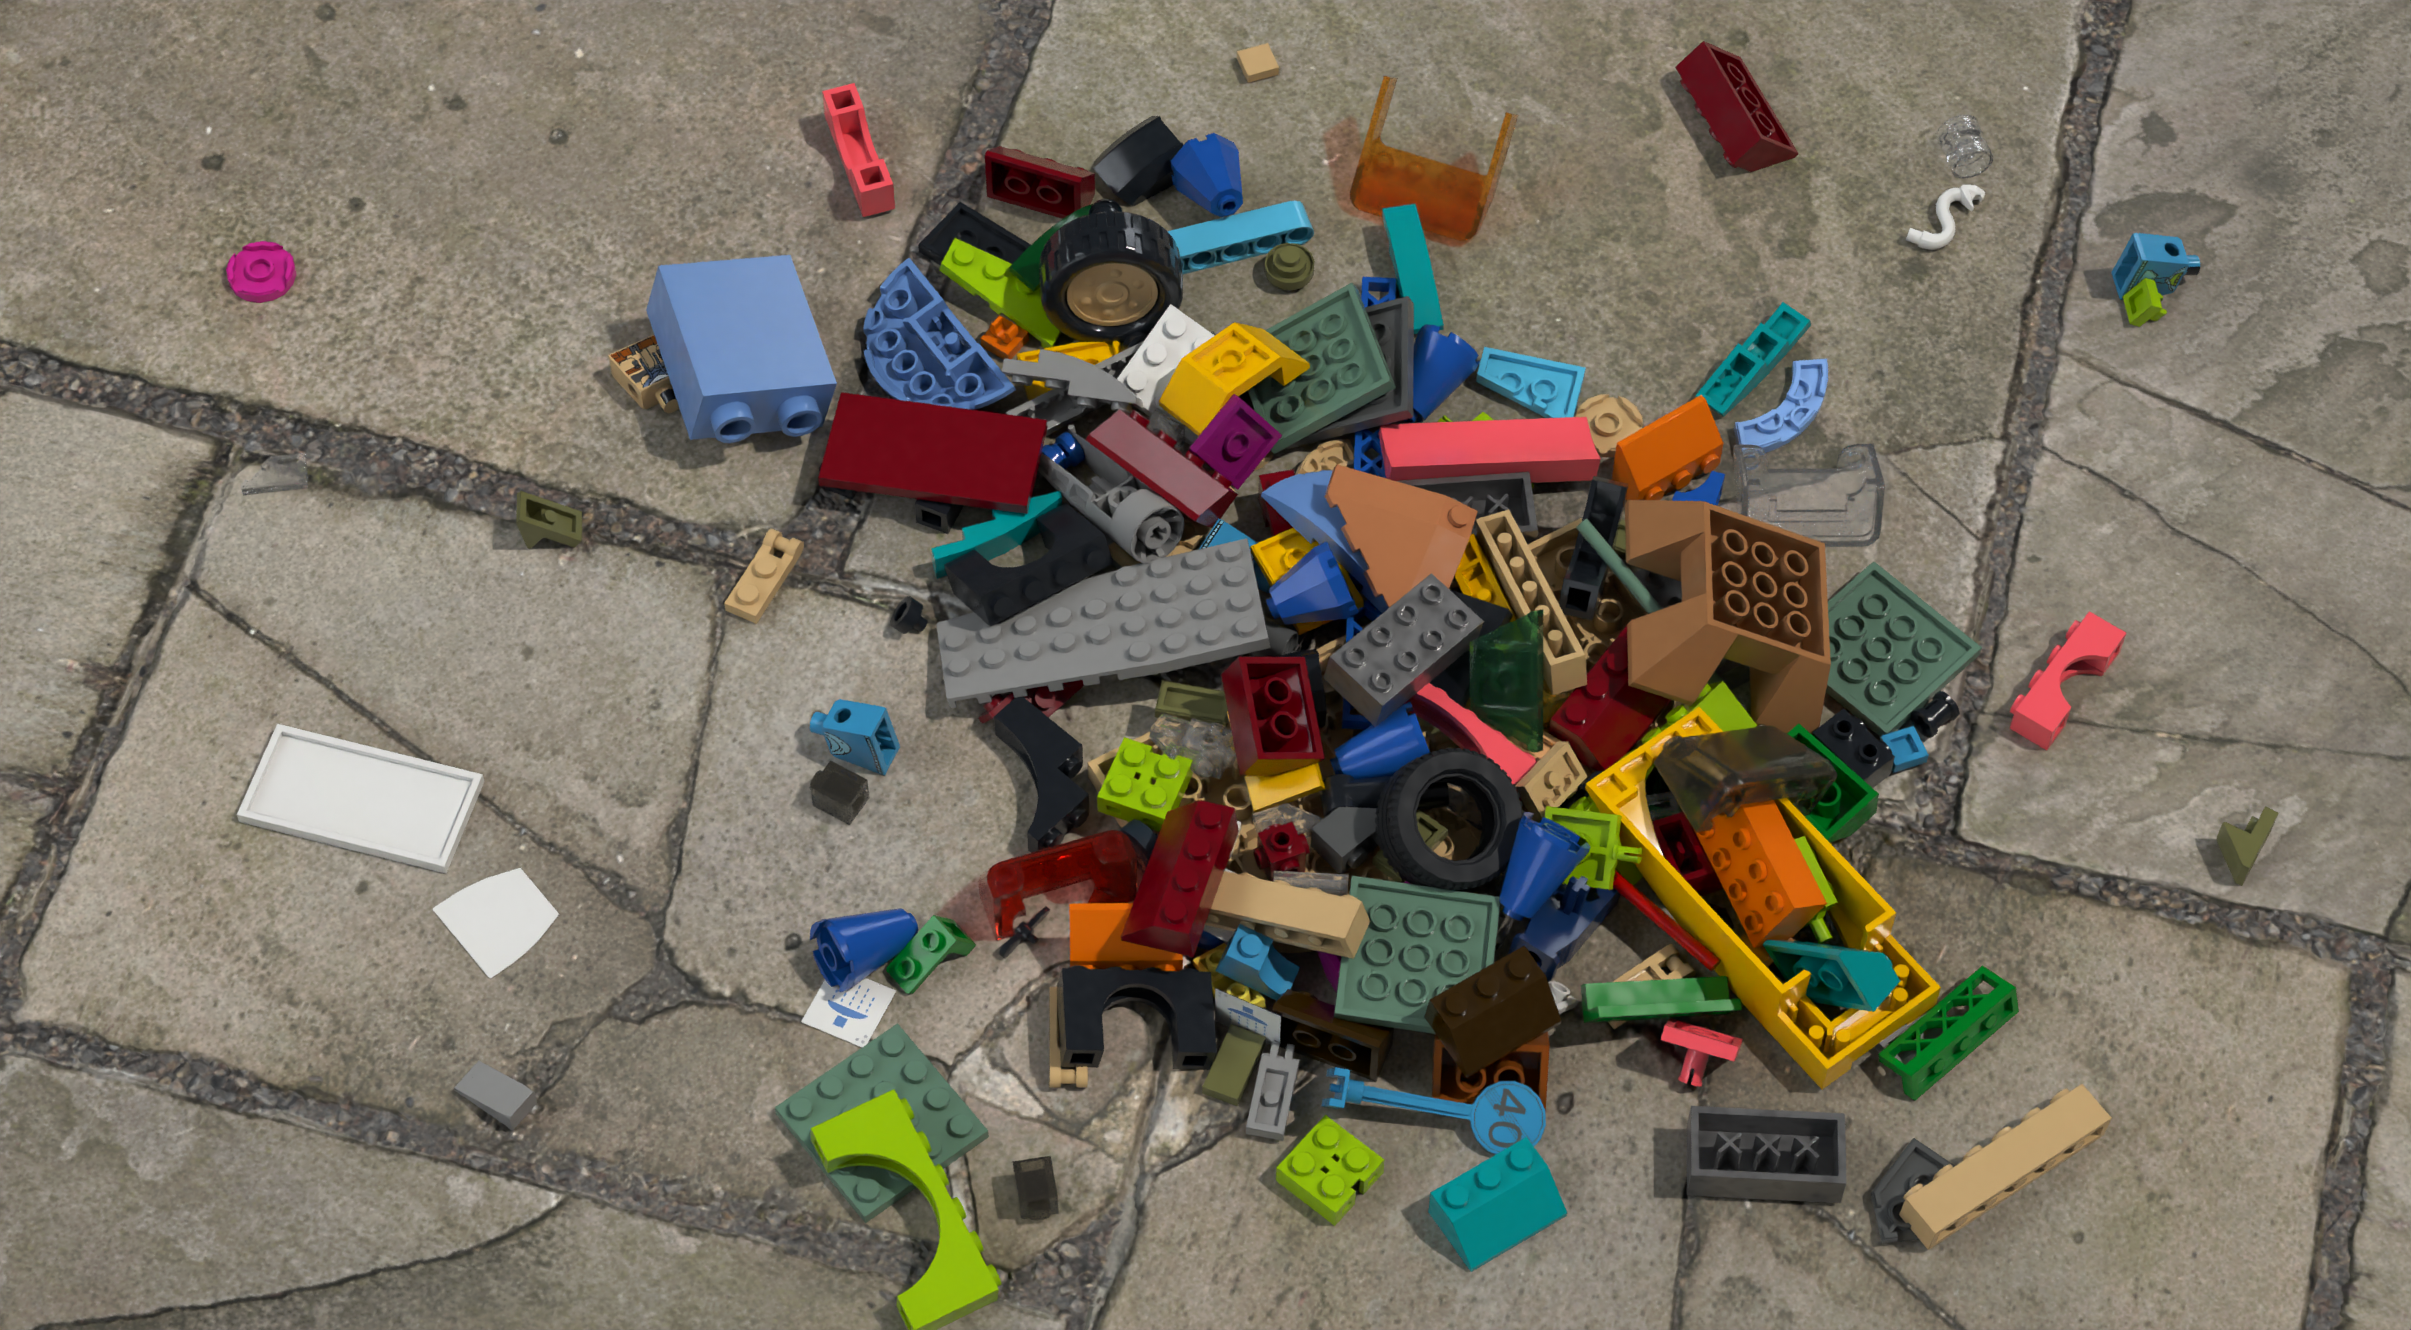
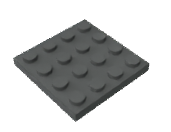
(1395, 334)

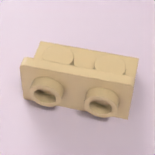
(1551, 780)

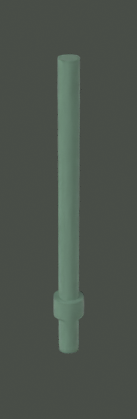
(1624, 574)

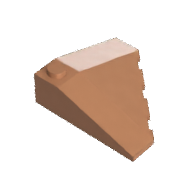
(1400, 530)

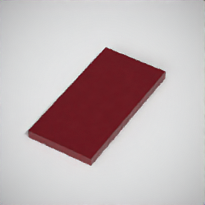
(933, 452)

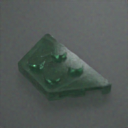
(1509, 679)

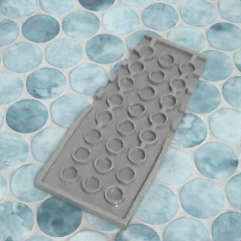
(1118, 623)

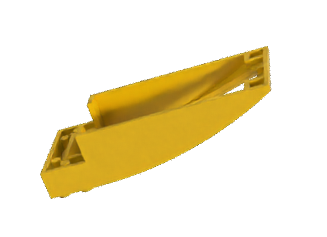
(1860, 916)

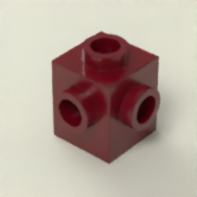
(1281, 849)

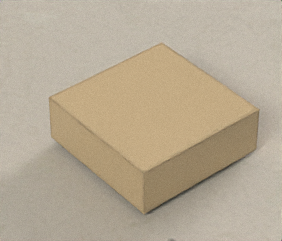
(1257, 63)

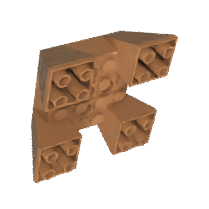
(1745, 598)

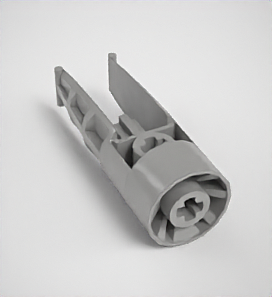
(1118, 504)

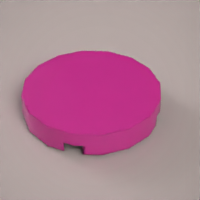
(261, 272)

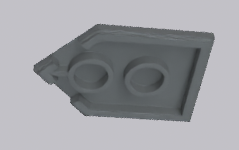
(1914, 1166)

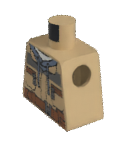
(644, 374)

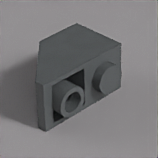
(1345, 837)

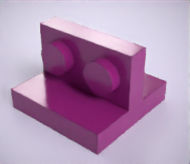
(1235, 441)

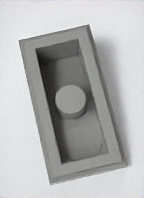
(497, 1094)

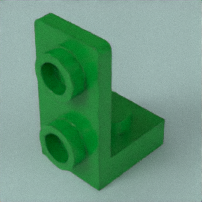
(927, 950)

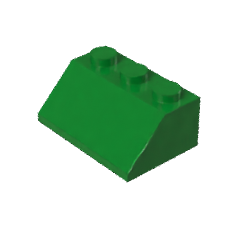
(1846, 802)

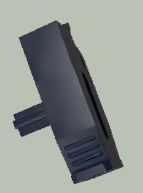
(1565, 923)

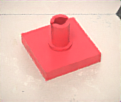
(1699, 1044)

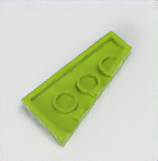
(991, 280)

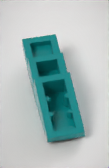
(1412, 264)
(1754, 359)
(998, 535)

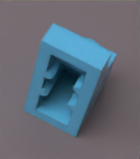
(1256, 963)

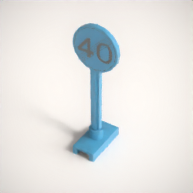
(1497, 1117)

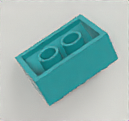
(1838, 974)
(1497, 1204)

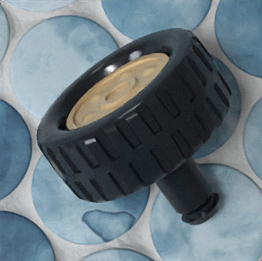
(1109, 275)

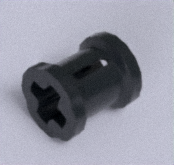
(1935, 714)

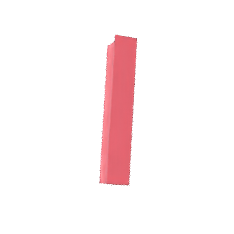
(1542, 446)

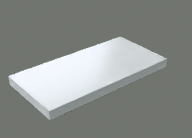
(361, 798)

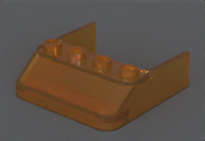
(1446, 196)

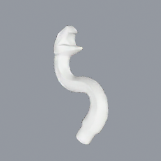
(1965, 196)

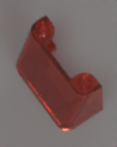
(1102, 857)

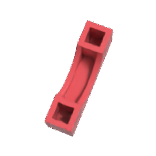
(854, 144)
(2088, 650)

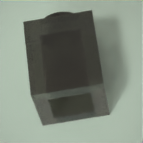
(839, 792)
(1035, 1188)

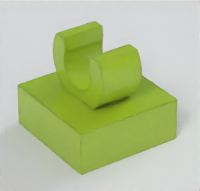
(2144, 303)

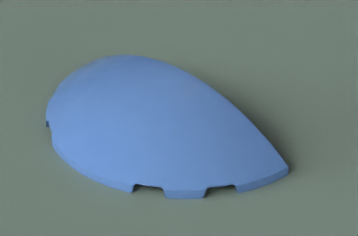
(924, 351)
(1305, 508)

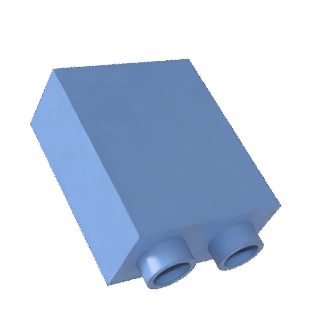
(741, 348)

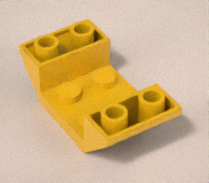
(1224, 367)

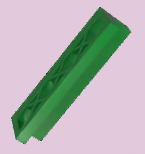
(1657, 999)
(1958, 1040)

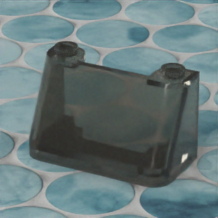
(1741, 767)

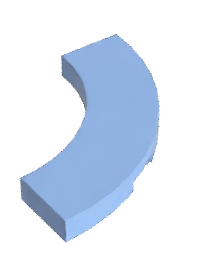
(1793, 414)

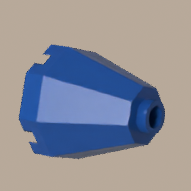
(1209, 174)
(1312, 590)

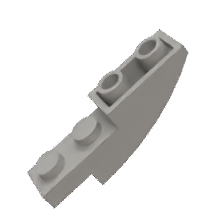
(1086, 381)

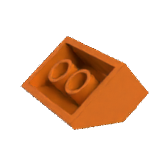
(1669, 452)
(1098, 943)

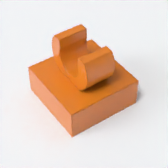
(1004, 338)

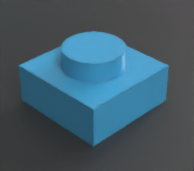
(1906, 748)

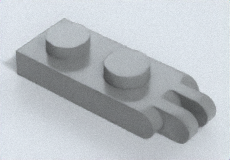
(1273, 1093)

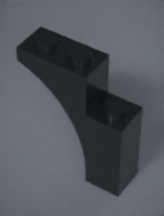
(1587, 570)
(1053, 761)

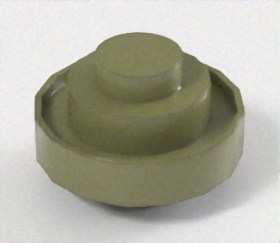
(1289, 266)

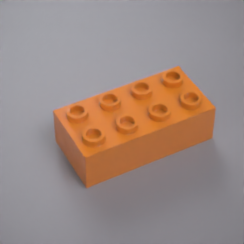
(1762, 872)

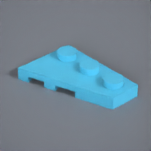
(1533, 382)

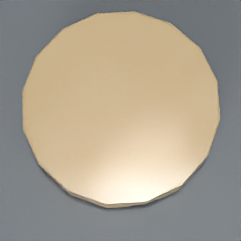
(1610, 421)

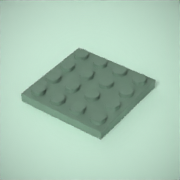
(1343, 370)
(1890, 650)
(1413, 951)
(877, 1068)

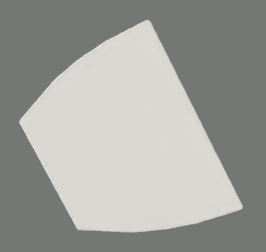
(498, 919)

